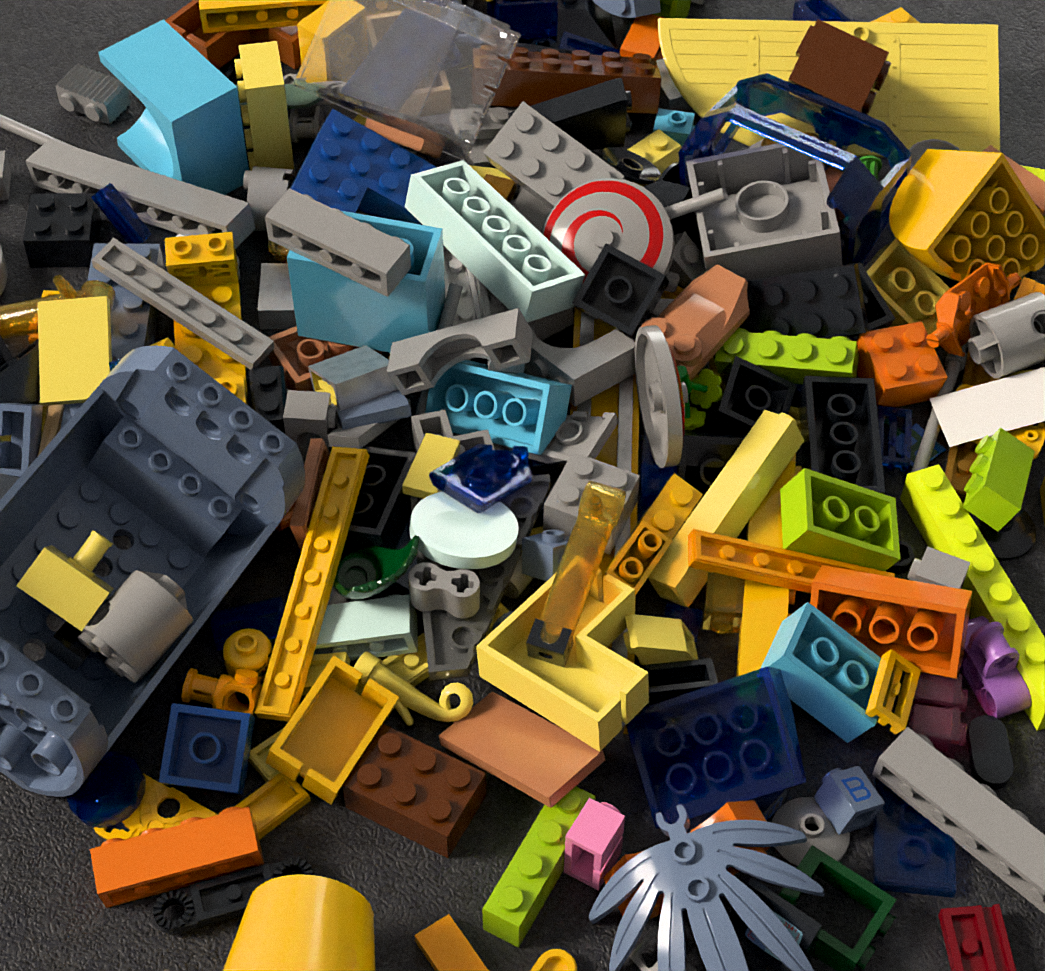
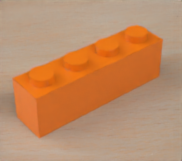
(176, 856)

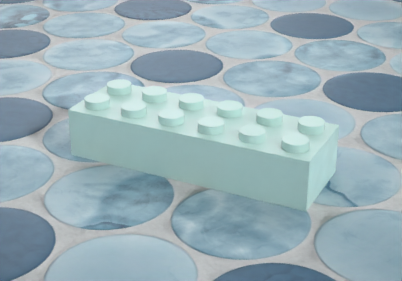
(494, 240)

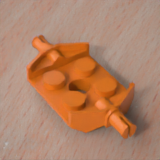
(976, 293)

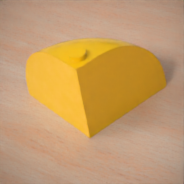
(967, 212)

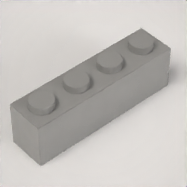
(338, 242)

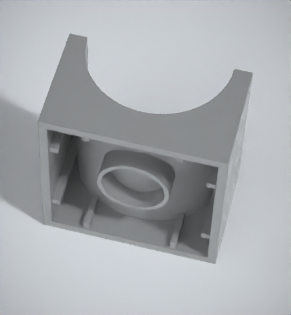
(772, 215)

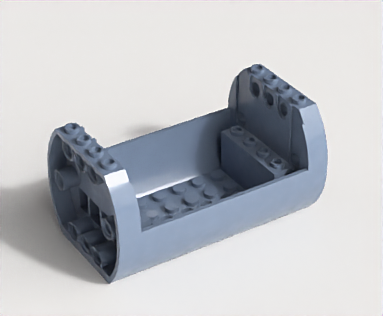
(195, 492)

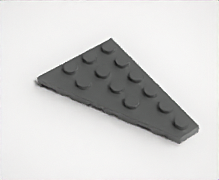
(453, 640)

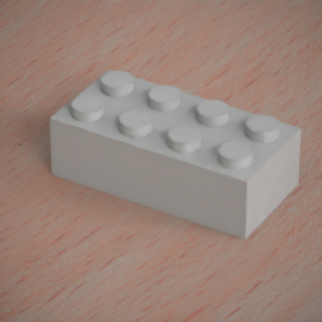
(544, 157)

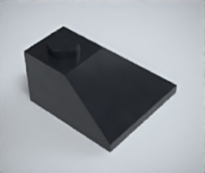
(585, 20)

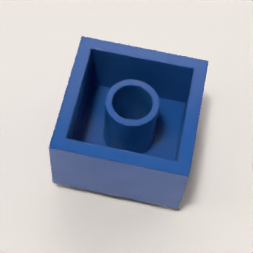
(207, 749)

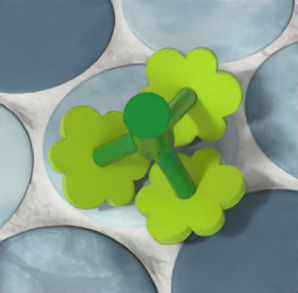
(705, 391)

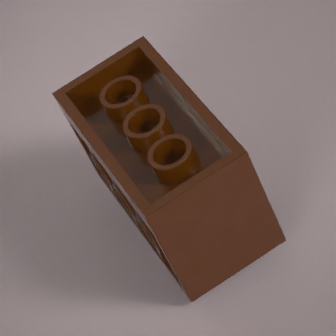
(841, 67)

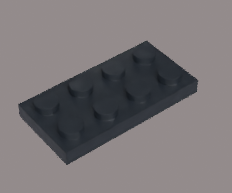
(811, 302)

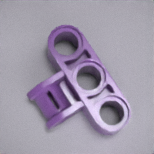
(992, 670)

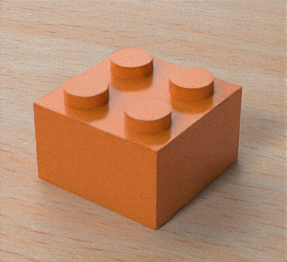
(901, 364)

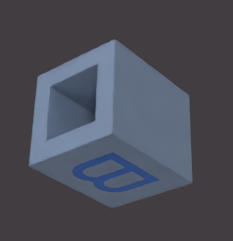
(848, 799)

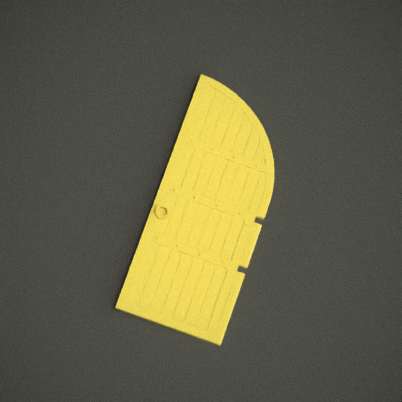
(936, 87)

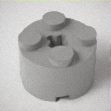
(265, 189)

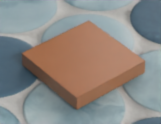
(405, 139)

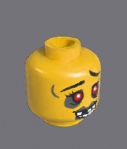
(247, 650)

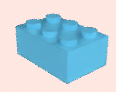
(825, 671)

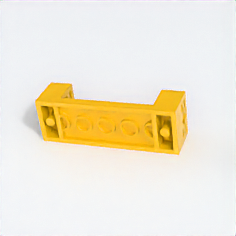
(211, 268)

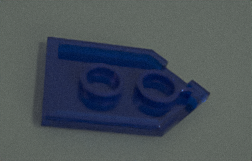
(483, 475)

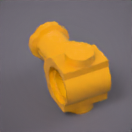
(221, 691)

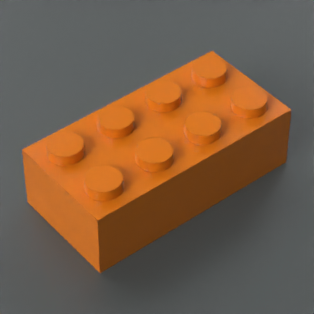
(888, 613)

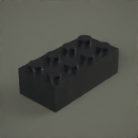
(842, 430)

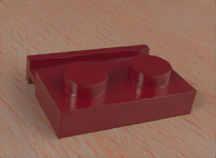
(976, 939)

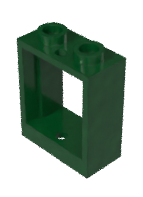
(864, 892)

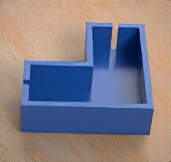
(358, 170)

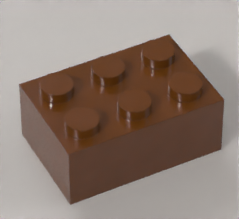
(415, 790)

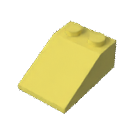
(906, 286)

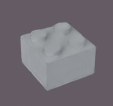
(564, 499)

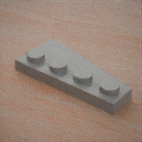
(578, 434)

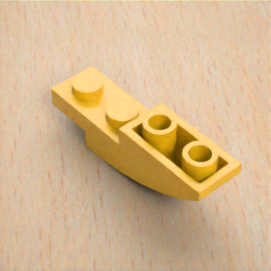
(654, 533)

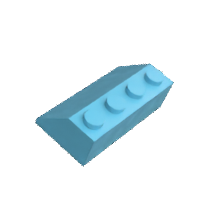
(511, 405)

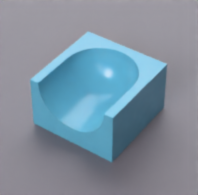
(190, 112)

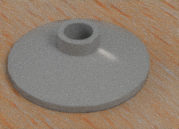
(807, 811)

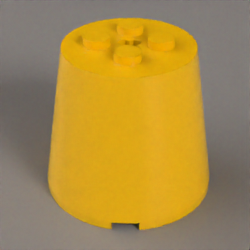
(304, 927)

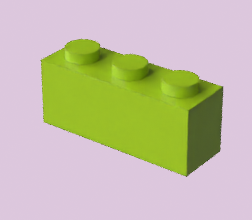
(998, 479)

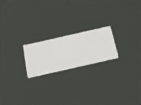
(987, 407)

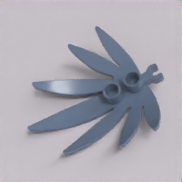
(693, 878)

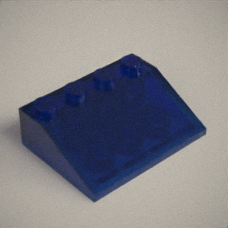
(717, 745)

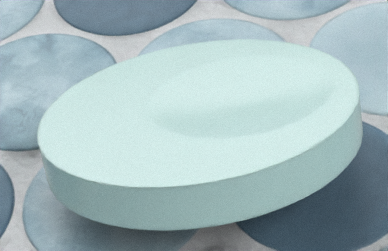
(460, 536)

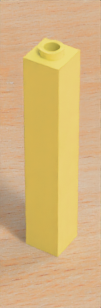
(729, 501)

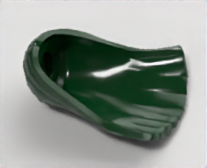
(372, 570)

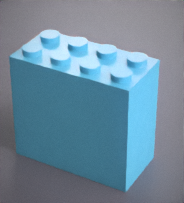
(351, 314)

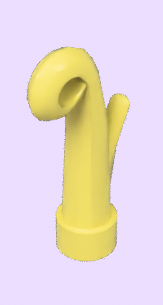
(410, 697)

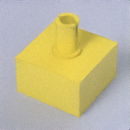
(69, 583)

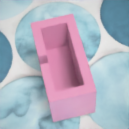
(594, 843)

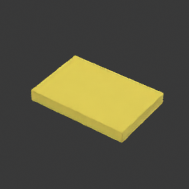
(73, 348)

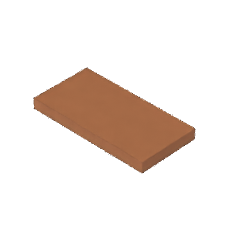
(521, 749)

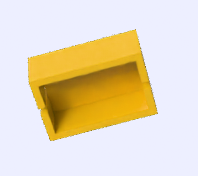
(331, 730)

